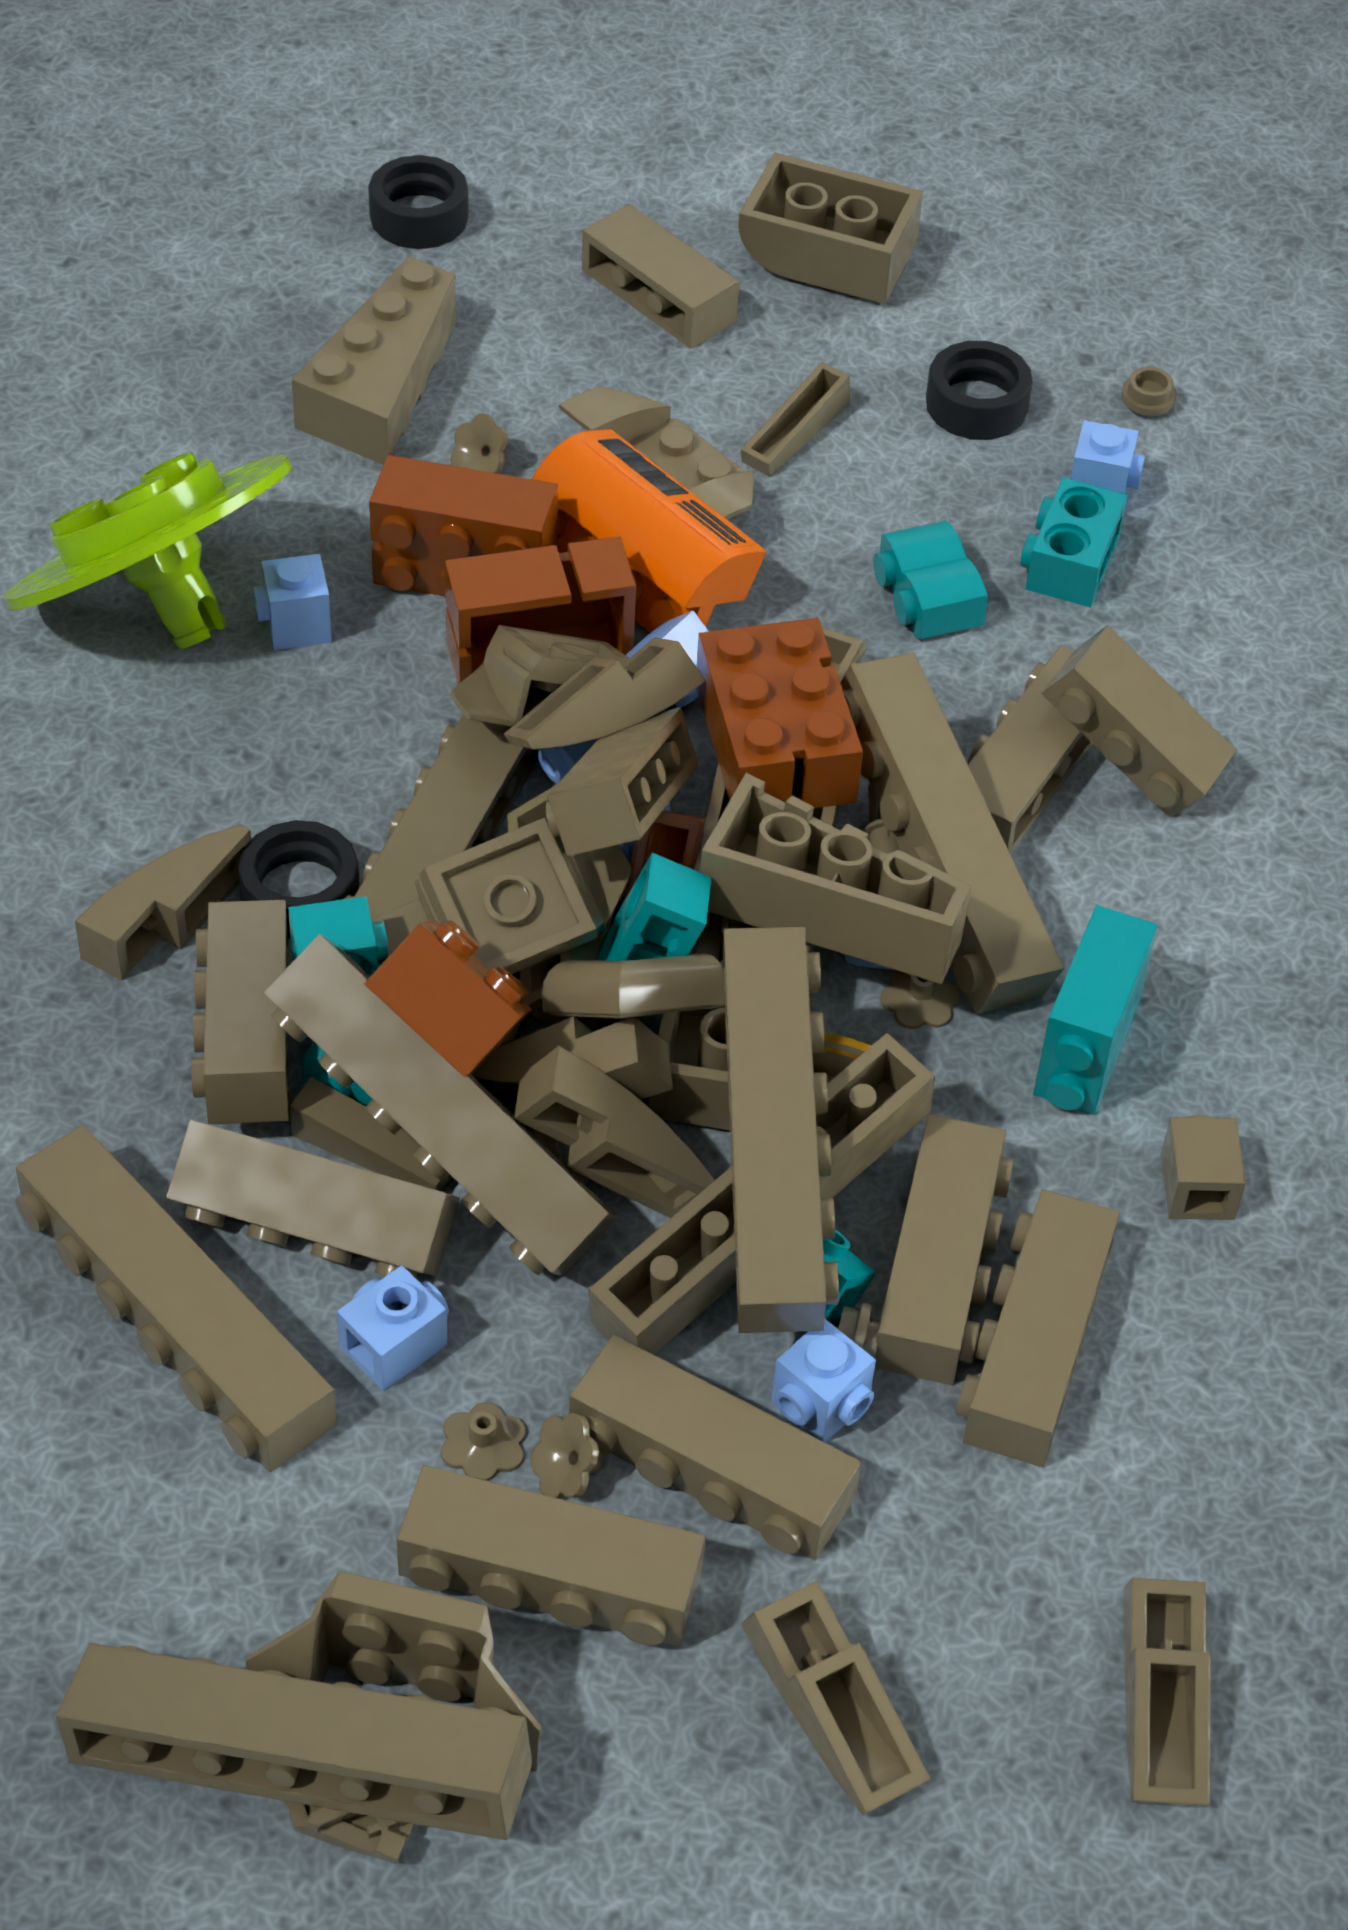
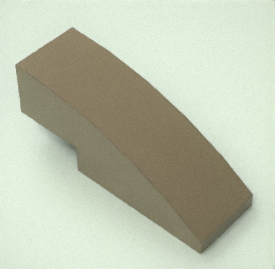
(609, 697)
(160, 901)
(622, 1051)
(609, 1133)
(1167, 1691)
(835, 1697)

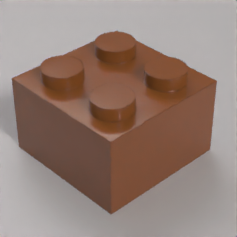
(450, 994)

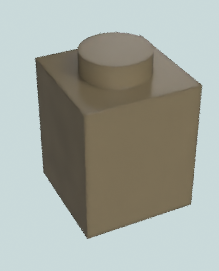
(1202, 1168)

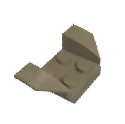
(668, 444)
(514, 658)
(517, 897)
(401, 1636)

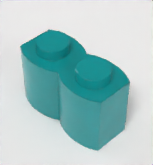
(931, 580)

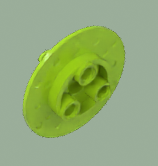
(152, 540)

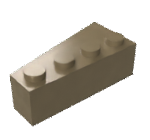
(378, 363)
(792, 870)

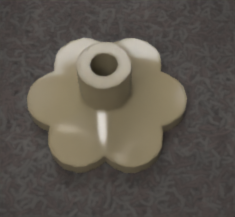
(480, 445)
(919, 1000)
(483, 1441)
(565, 1456)

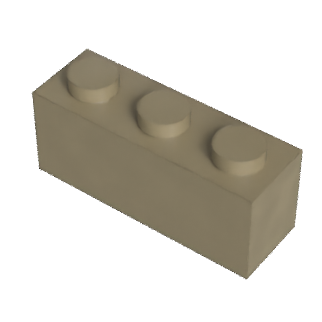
(660, 275)
(1139, 722)

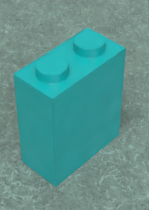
(1094, 1010)

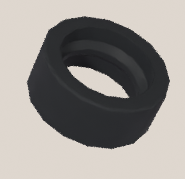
(418, 226)
(972, 416)
(298, 842)

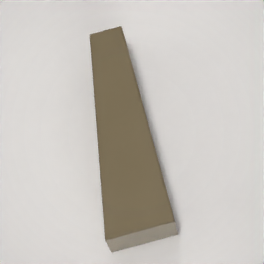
(798, 419)
(349, 1131)

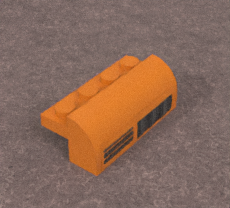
(673, 540)

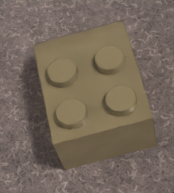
(830, 227)

